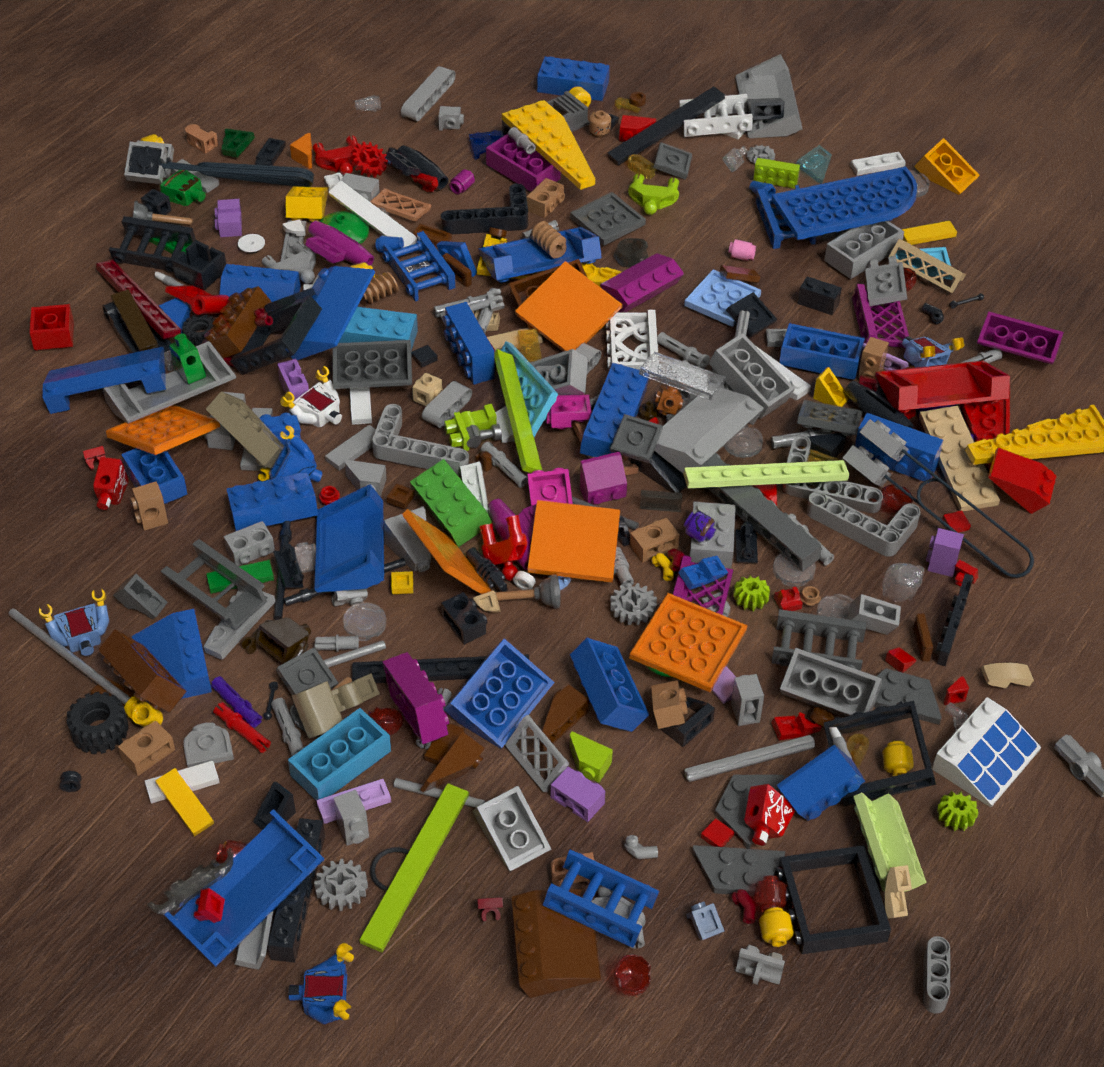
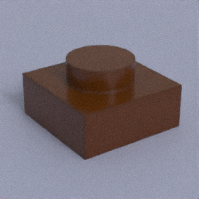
(400, 496)

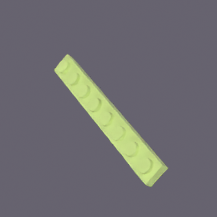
(765, 474)

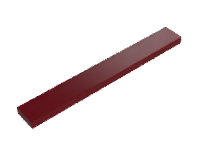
(150, 310)

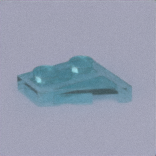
(815, 163)

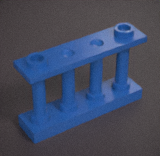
(771, 223)
(429, 254)
(595, 916)

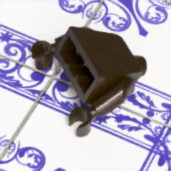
(280, 638)

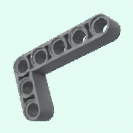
(410, 451)
(842, 488)
(862, 528)

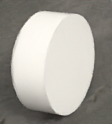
(524, 580)

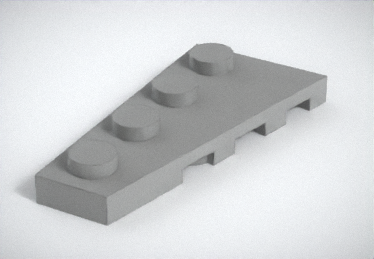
(225, 638)

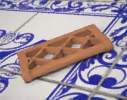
(392, 207)

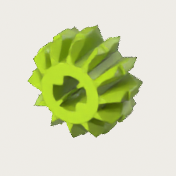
(751, 593)
(957, 811)

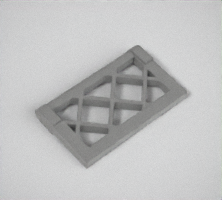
(521, 756)

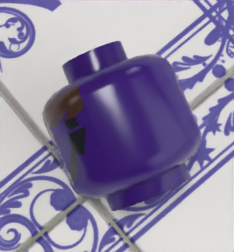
(700, 526)

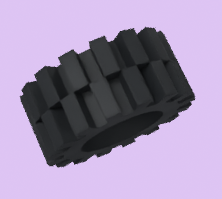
(197, 324)

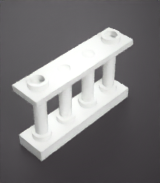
(722, 124)

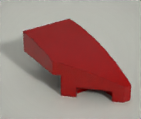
(793, 727)

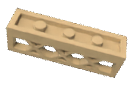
(932, 261)

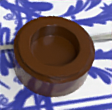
(637, 99)
(497, 232)
(821, 715)

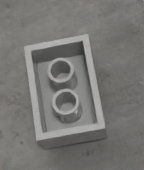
(723, 540)

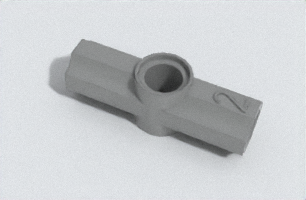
(1082, 764)

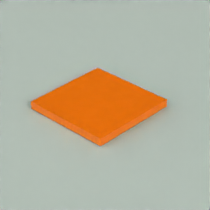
(568, 308)
(163, 429)
(574, 541)
(446, 553)
(688, 642)

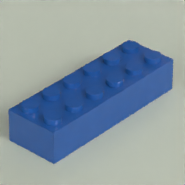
(619, 396)

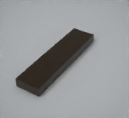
(134, 321)

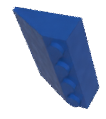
(179, 649)
(499, 694)

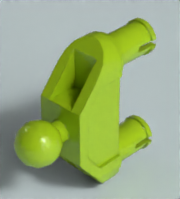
(651, 196)

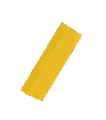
(929, 232)
(184, 802)

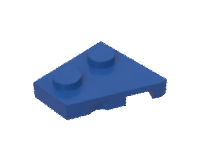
(459, 252)

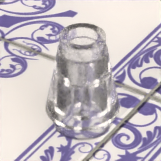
(369, 103)

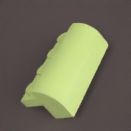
(887, 838)

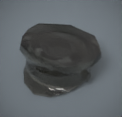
(631, 252)

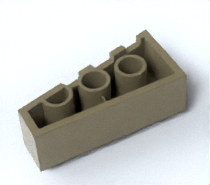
(246, 428)

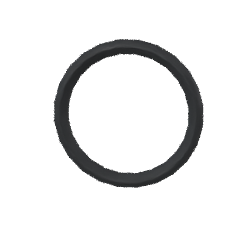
(377, 858)

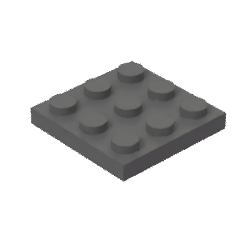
(608, 218)
(829, 417)

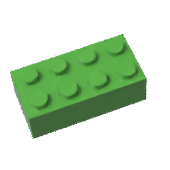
(450, 502)

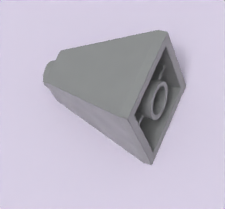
(405, 542)

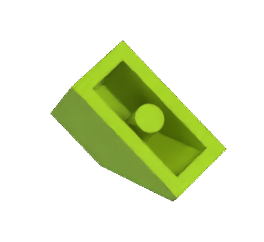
(590, 757)

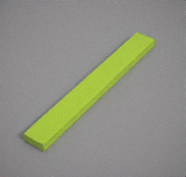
(517, 412)
(414, 868)

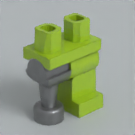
(473, 427)

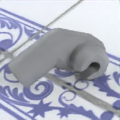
(638, 850)

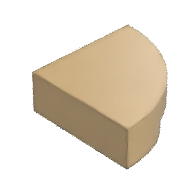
(488, 602)

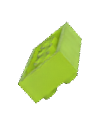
(776, 173)

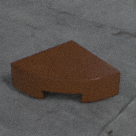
(485, 459)

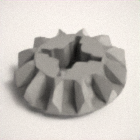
(764, 153)

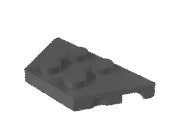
(905, 688)
(734, 801)
(736, 867)

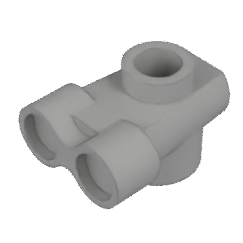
(349, 596)

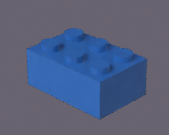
(149, 468)

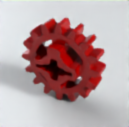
(369, 159)

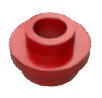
(329, 494)

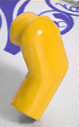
(661, 559)

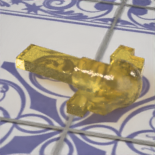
(621, 102)

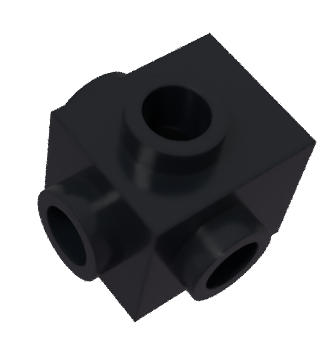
(156, 202)

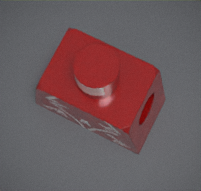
(110, 482)
(767, 813)

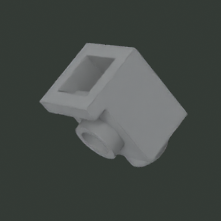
(450, 118)

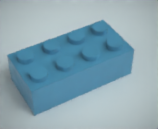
(380, 325)
(339, 755)

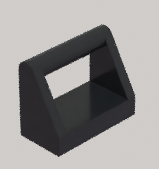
(692, 727)

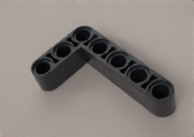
(480, 220)

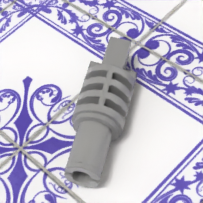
(621, 568)

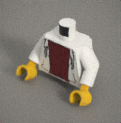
(317, 404)

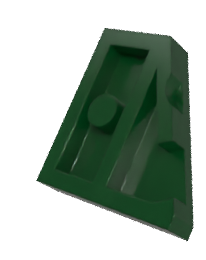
(236, 142)

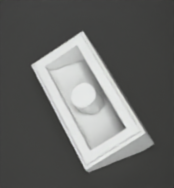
(505, 425)

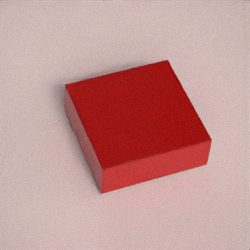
(957, 521)
(717, 834)

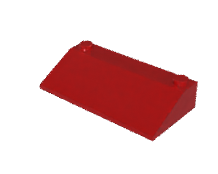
(943, 385)

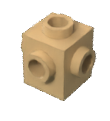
(426, 389)

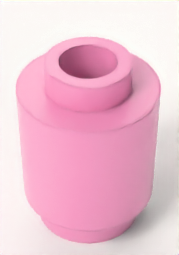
(742, 250)

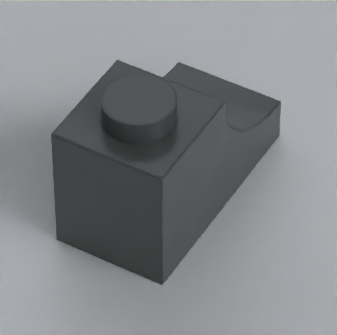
(140, 596)

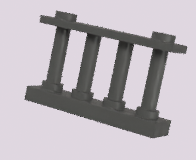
(823, 626)

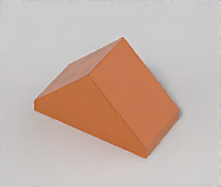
(302, 150)

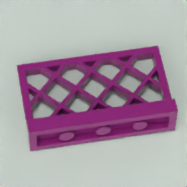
(866, 318)
(683, 592)

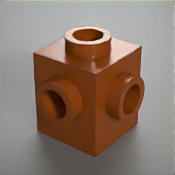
(665, 394)

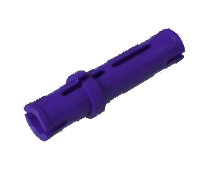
(236, 701)

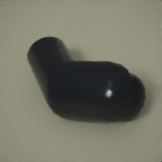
(935, 313)

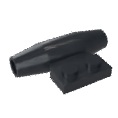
(414, 163)
(875, 403)

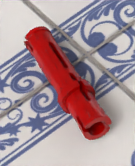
(235, 721)

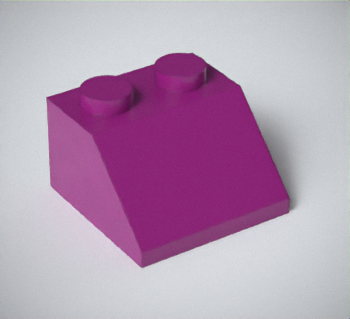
(603, 478)

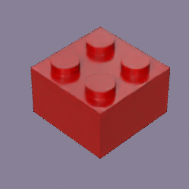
(51, 327)

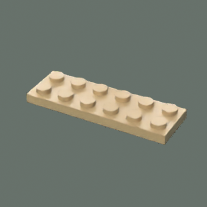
(955, 464)

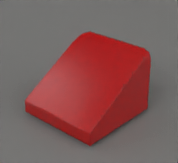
(899, 659)
(957, 692)

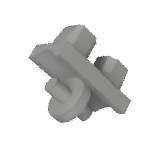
(760, 965)

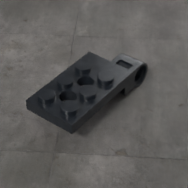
(118, 325)

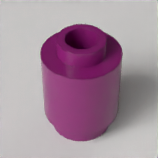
(462, 181)

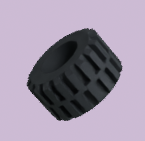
(100, 736)

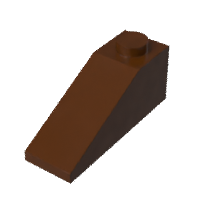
(565, 711)
(457, 762)

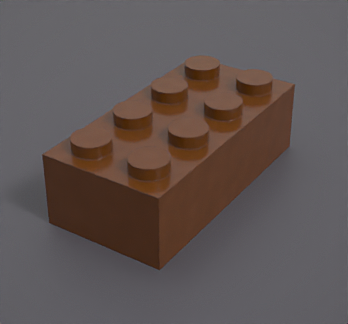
(236, 322)
(141, 671)

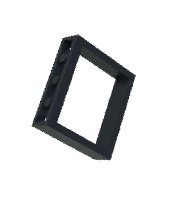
(298, 319)
(880, 716)
(840, 939)

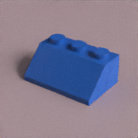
(821, 783)

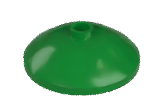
(348, 224)

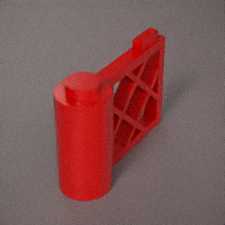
(200, 300)

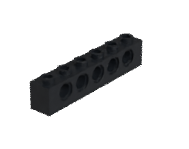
(292, 911)

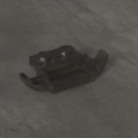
(201, 878)

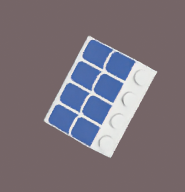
(986, 753)

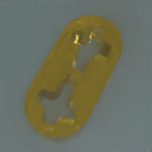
(641, 166)
(858, 755)

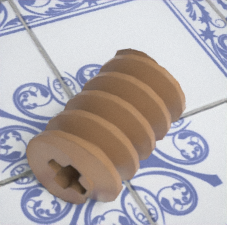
(549, 239)
(378, 286)

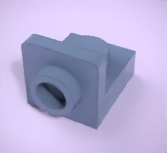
(705, 920)

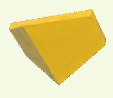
(829, 390)

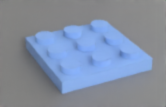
(717, 294)

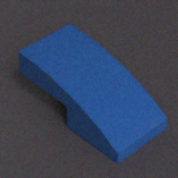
(704, 572)

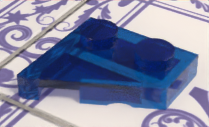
(480, 141)

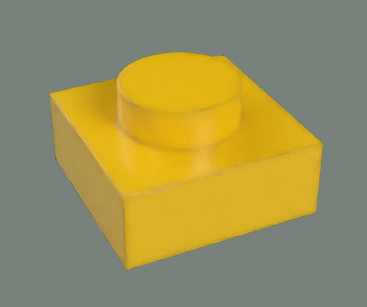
(402, 582)

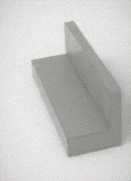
(253, 948)

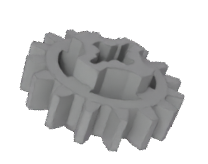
(633, 604)
(341, 884)

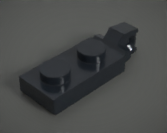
(270, 152)

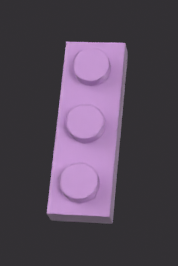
(371, 796)

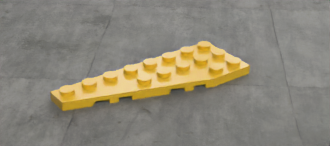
(552, 140)

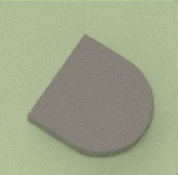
(206, 744)

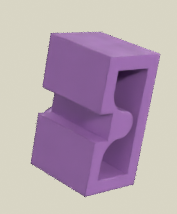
(228, 218)
(292, 379)
(945, 552)
(578, 793)

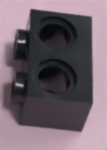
(464, 618)

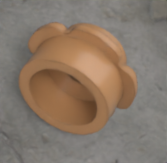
(810, 596)

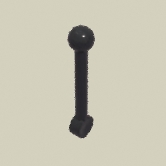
(953, 304)
(273, 687)

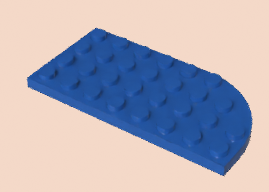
(847, 202)

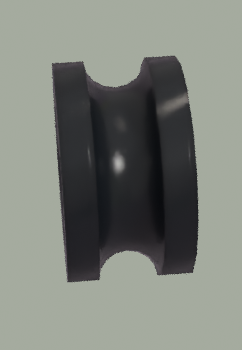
(70, 781)

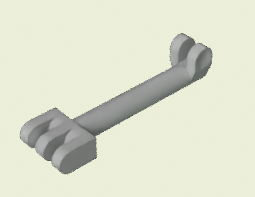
(491, 301)

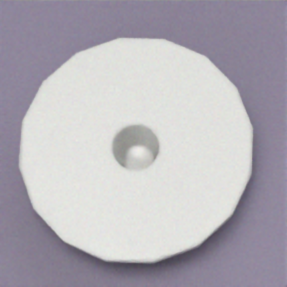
(251, 243)

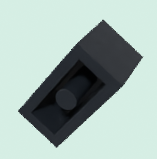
(765, 108)
(819, 295)

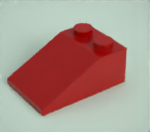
(1022, 479)

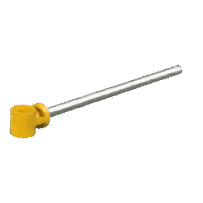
(133, 706)

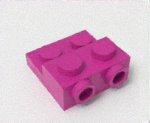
(567, 409)
(550, 486)

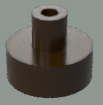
(648, 411)

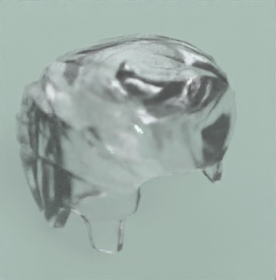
(902, 581)

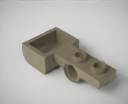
(321, 707)

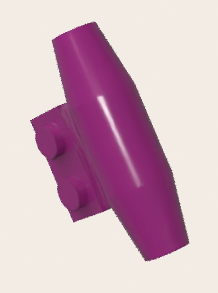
(336, 245)
(499, 511)

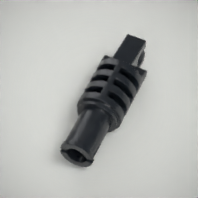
(487, 570)

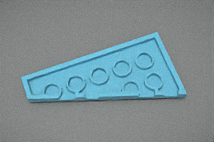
(537, 392)

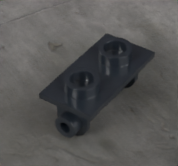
(746, 544)
(289, 569)

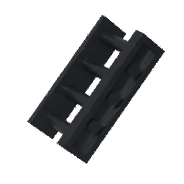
(148, 230)

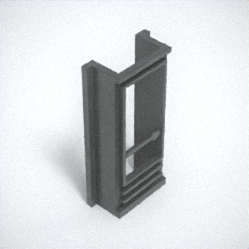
(576, 112)
(238, 610)

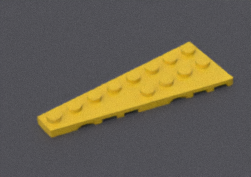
(1064, 436)

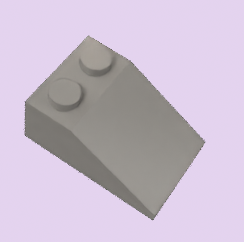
(564, 372)
(512, 828)

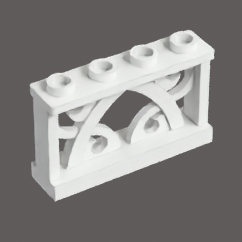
(643, 324)

